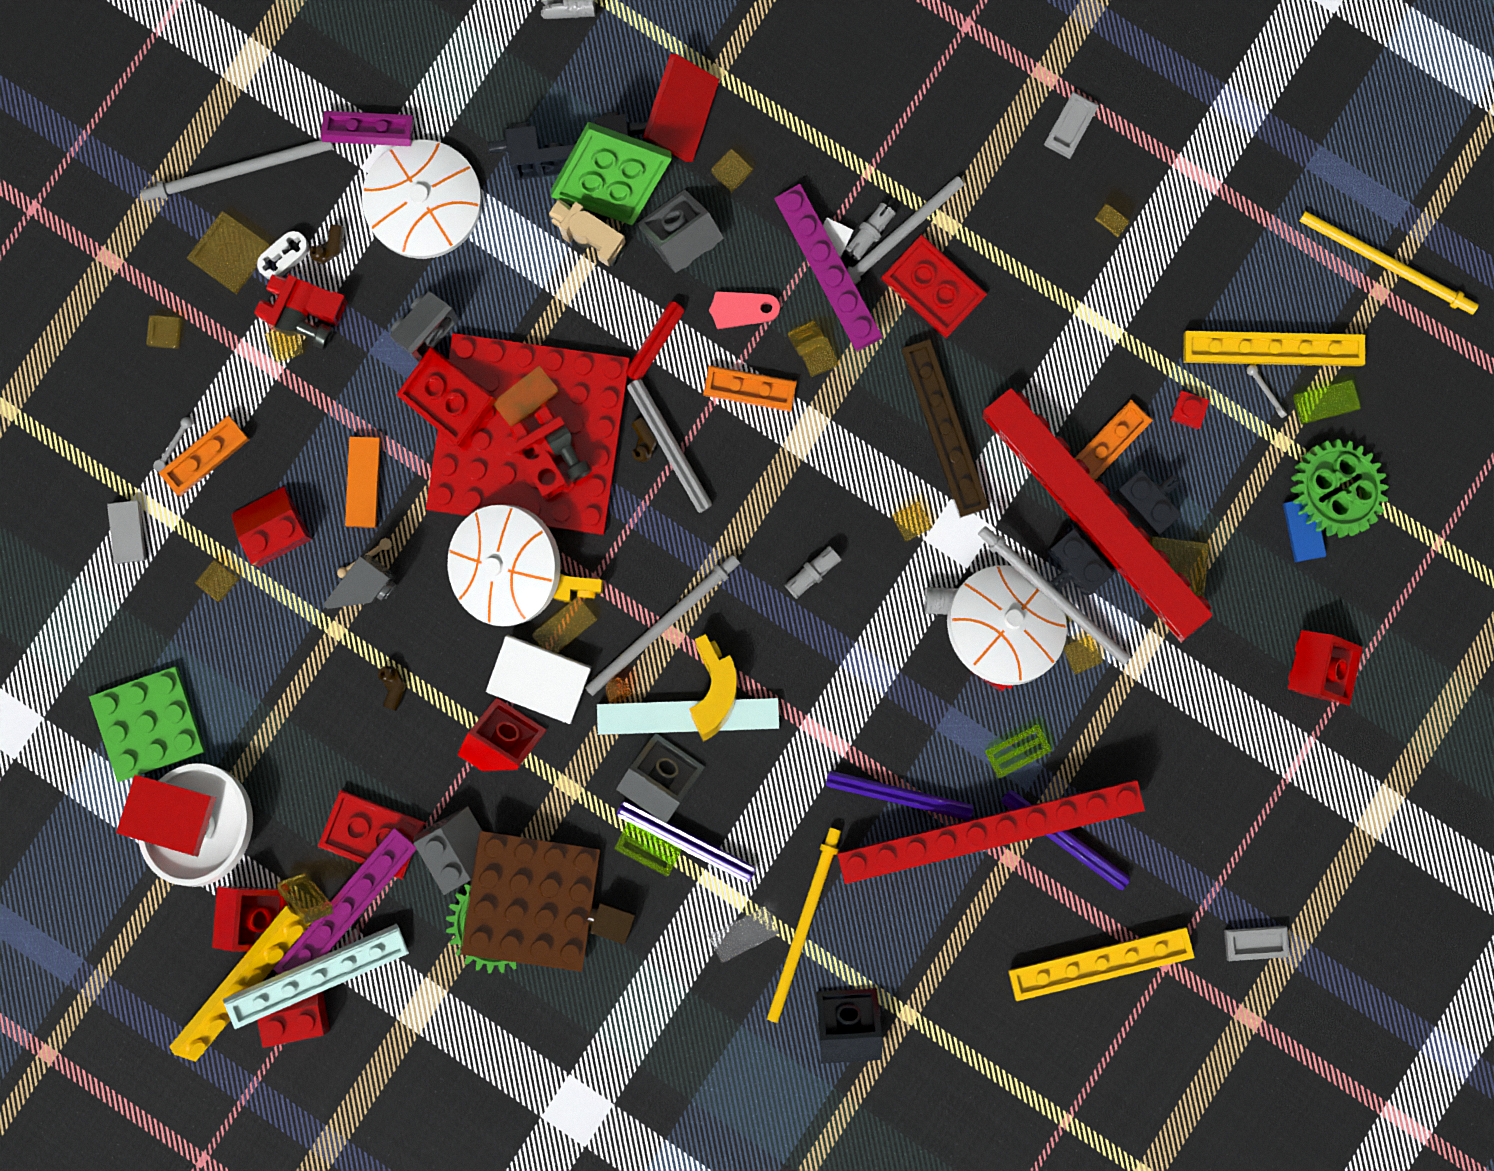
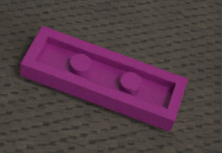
(367, 128)

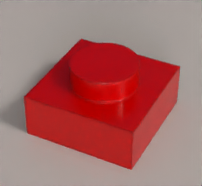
(1189, 410)

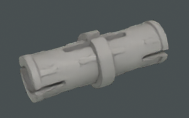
(870, 231)
(812, 572)

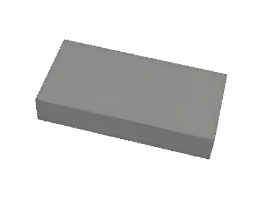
(1071, 125)
(126, 532)
(1256, 943)

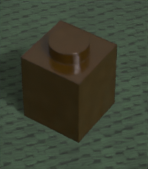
(611, 922)

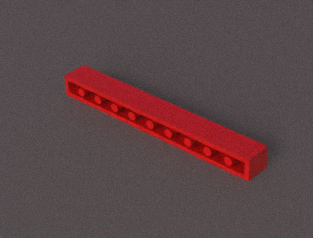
(1097, 515)
(991, 831)

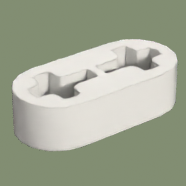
(278, 249)

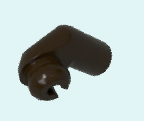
(395, 685)

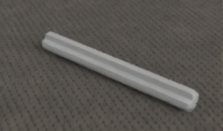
(669, 445)

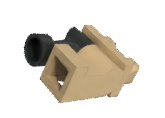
(588, 232)

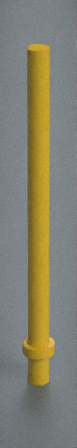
(1455, 299)
(828, 850)

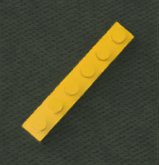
(1274, 348)
(1101, 963)
(247, 973)

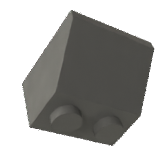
(680, 230)
(424, 325)
(363, 584)
(660, 778)
(450, 848)

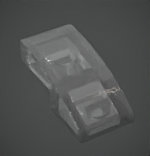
(743, 934)

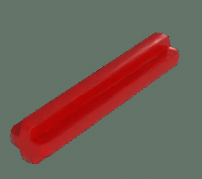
(655, 341)

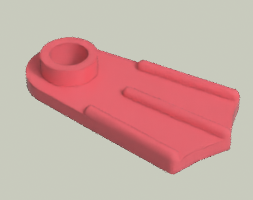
(742, 309)

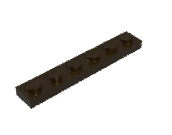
(944, 429)

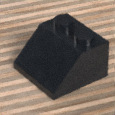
(849, 1025)

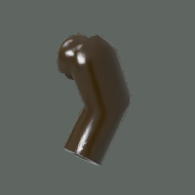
(331, 248)
(646, 442)

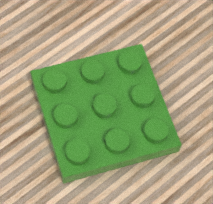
(610, 173)
(147, 724)

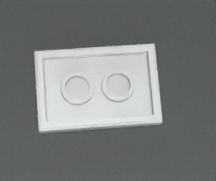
(538, 679)

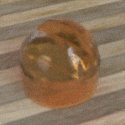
(617, 690)

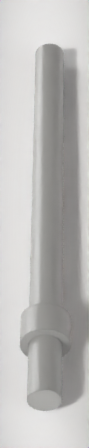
(904, 229)

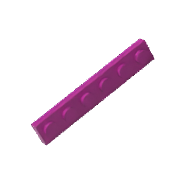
(828, 268)
(351, 901)

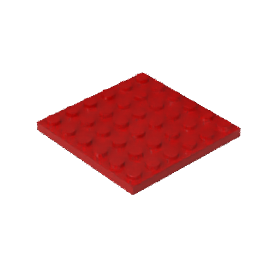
(488, 465)

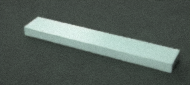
(675, 716)
(315, 976)

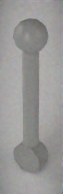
(1252, 370)
(160, 464)

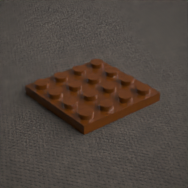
(529, 901)

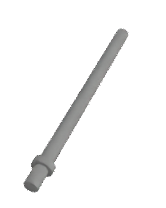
(165, 189)
(998, 545)
(719, 573)

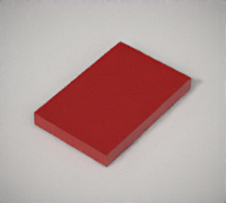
(681, 108)
(933, 286)
(446, 397)
(166, 815)
(362, 825)

